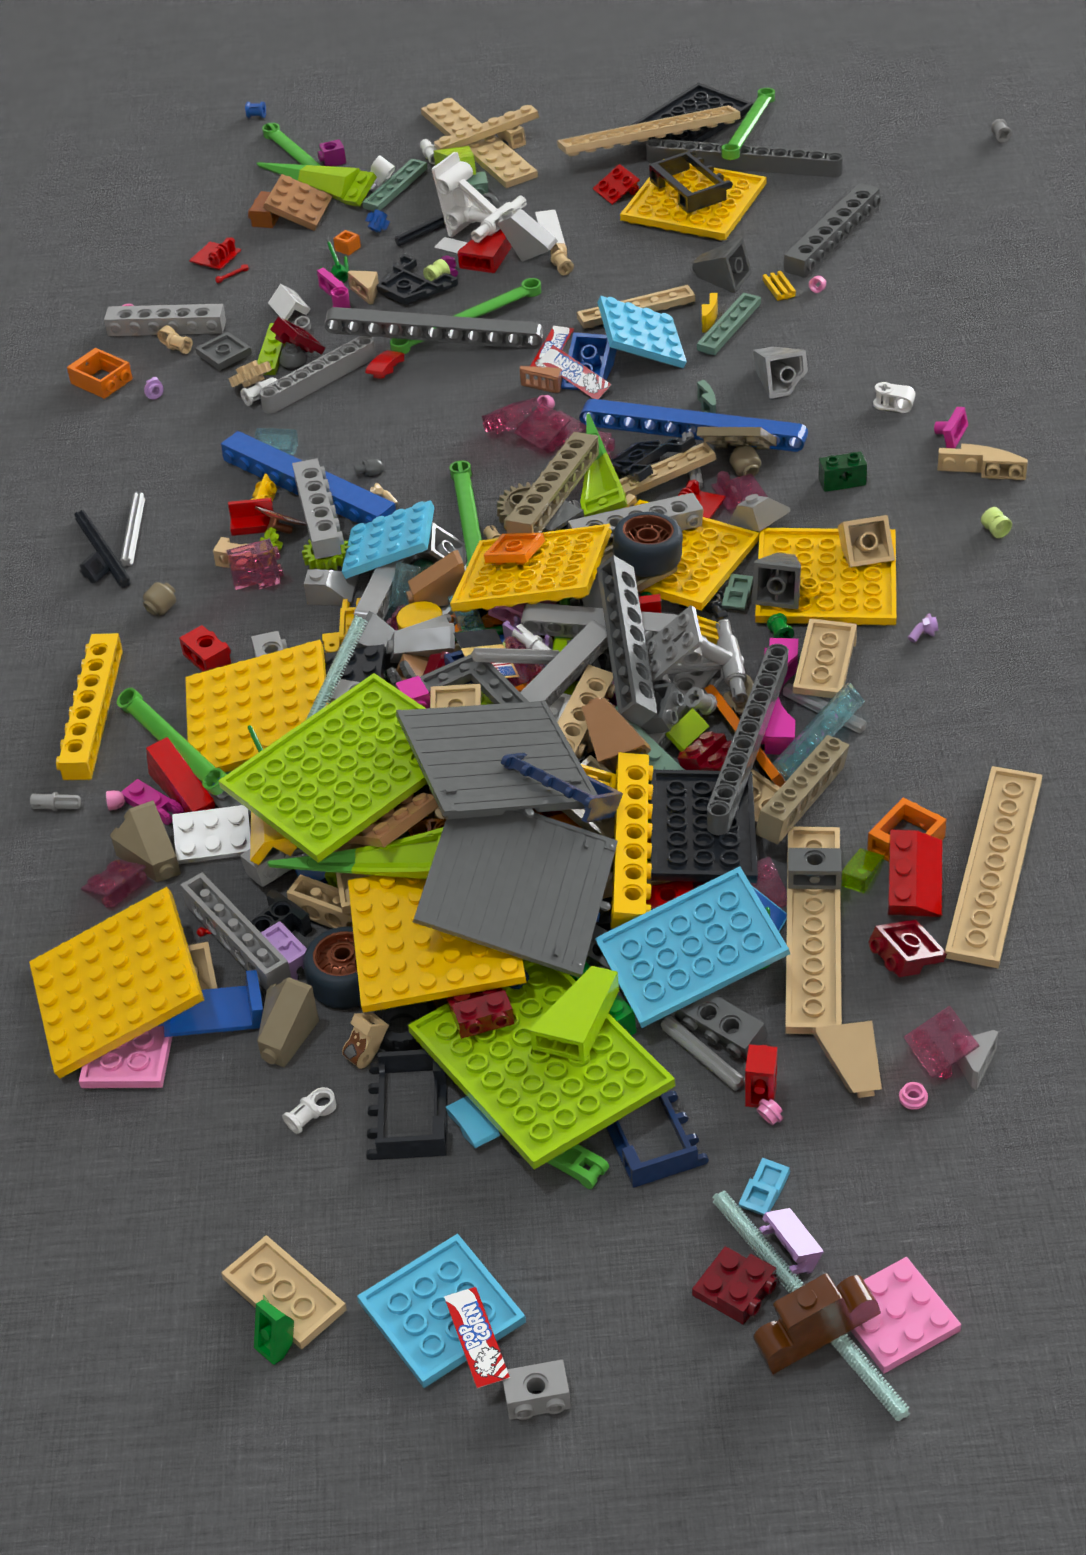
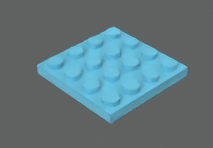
(641, 331)
(388, 539)
(415, 1316)

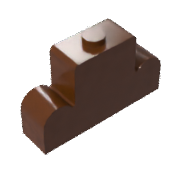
(814, 1318)

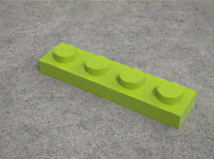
(271, 351)

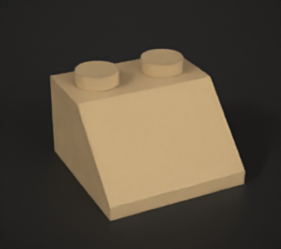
(866, 541)

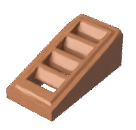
(548, 373)

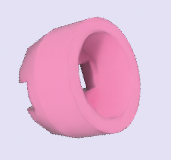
(812, 284)
(547, 400)
(115, 800)

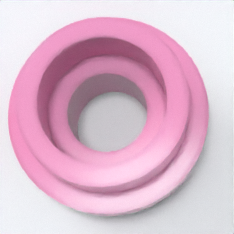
(915, 1090)
(770, 1111)

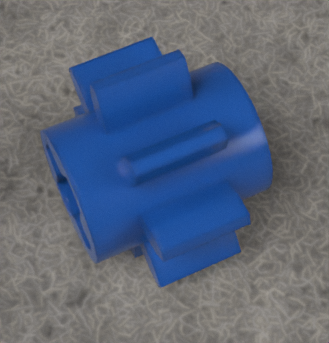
(377, 221)

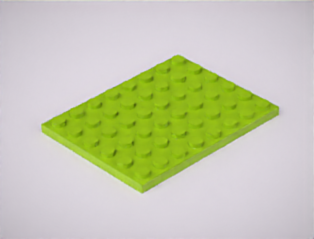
(333, 770)
(535, 1096)

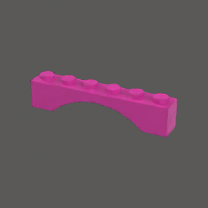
(781, 725)

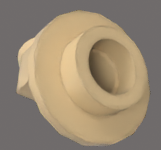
(378, 490)

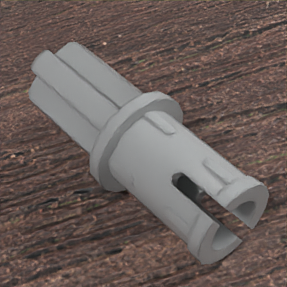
(54, 801)

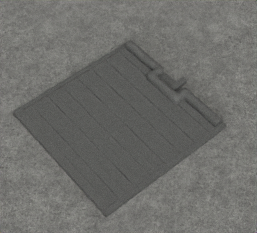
(464, 750)
(519, 886)

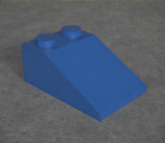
(592, 352)

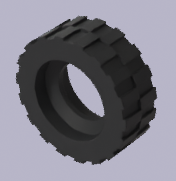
(401, 1041)

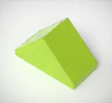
(687, 729)

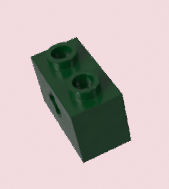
(842, 471)

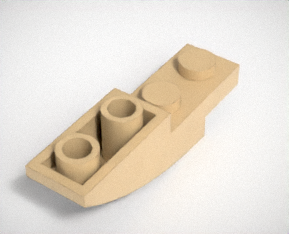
(982, 459)

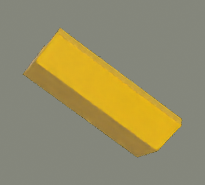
(263, 838)

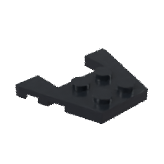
(409, 287)
(636, 459)

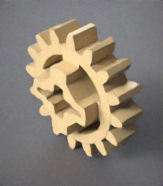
(250, 374)

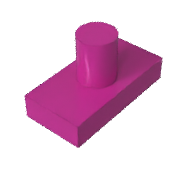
(953, 428)

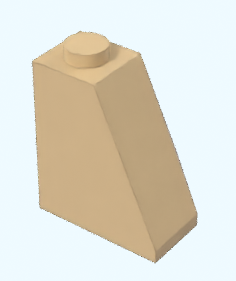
(852, 1054)

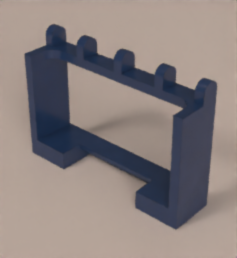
(596, 807)
(665, 1165)

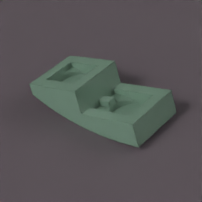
(706, 397)
(738, 592)

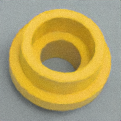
(809, 587)

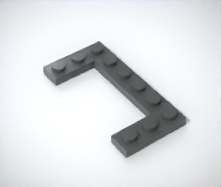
(461, 671)

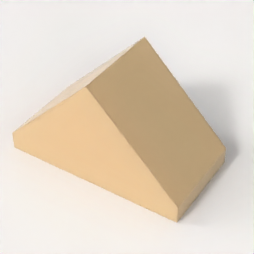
(364, 284)

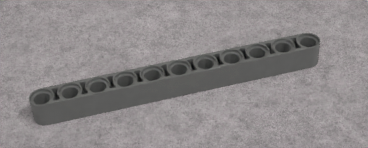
(752, 158)
(400, 326)
(747, 740)

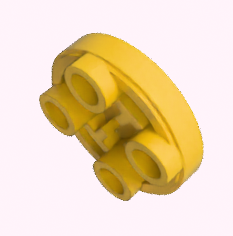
(417, 613)

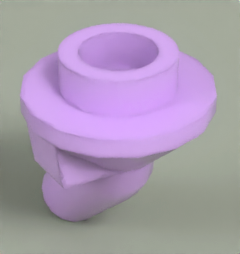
(153, 388)
(927, 626)

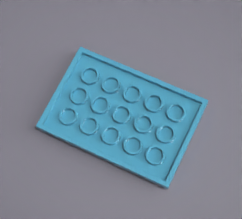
(692, 946)

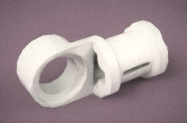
(252, 394)
(308, 1109)

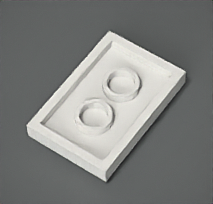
(211, 834)

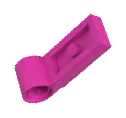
(334, 288)

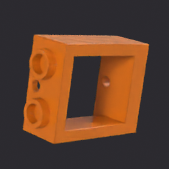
(96, 359)
(931, 822)

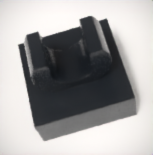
(94, 567)

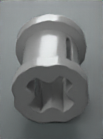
(1001, 131)
(698, 699)

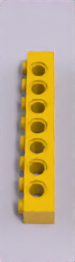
(90, 707)
(631, 832)

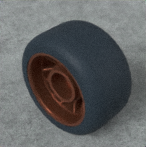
(648, 543)
(332, 968)

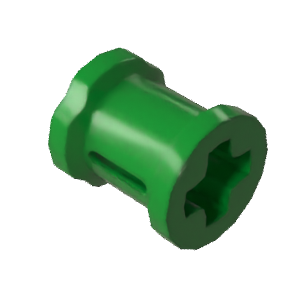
(778, 625)

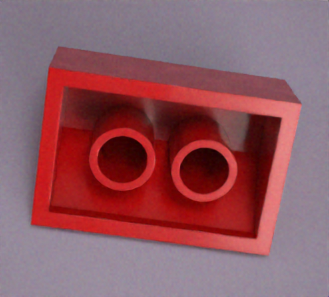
(914, 874)

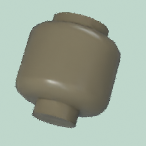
(745, 461)
(159, 598)

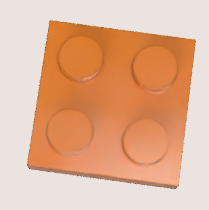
(514, 548)

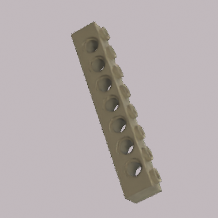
(553, 485)

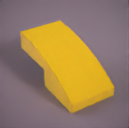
(709, 312)

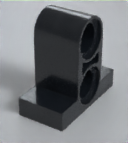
(283, 910)

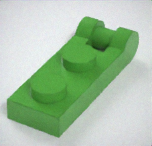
(573, 1161)

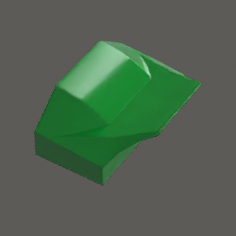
(272, 1331)

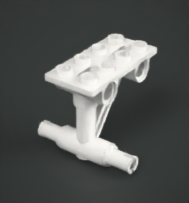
(463, 203)

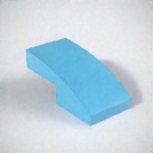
(473, 1123)
(764, 1187)

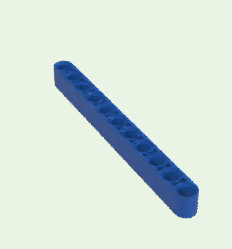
(677, 421)

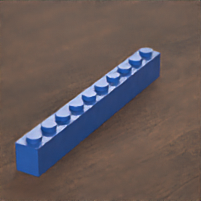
(261, 459)

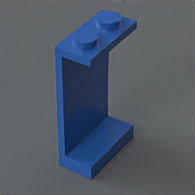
(221, 1011)

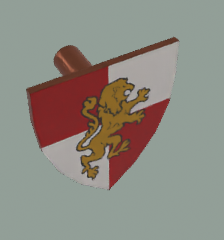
(274, 521)

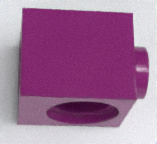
(332, 153)

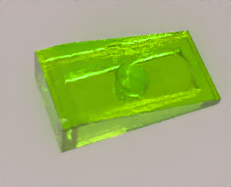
(861, 870)

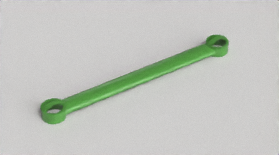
(273, 132)
(732, 149)
(526, 289)
(461, 474)
(161, 729)

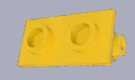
(265, 489)

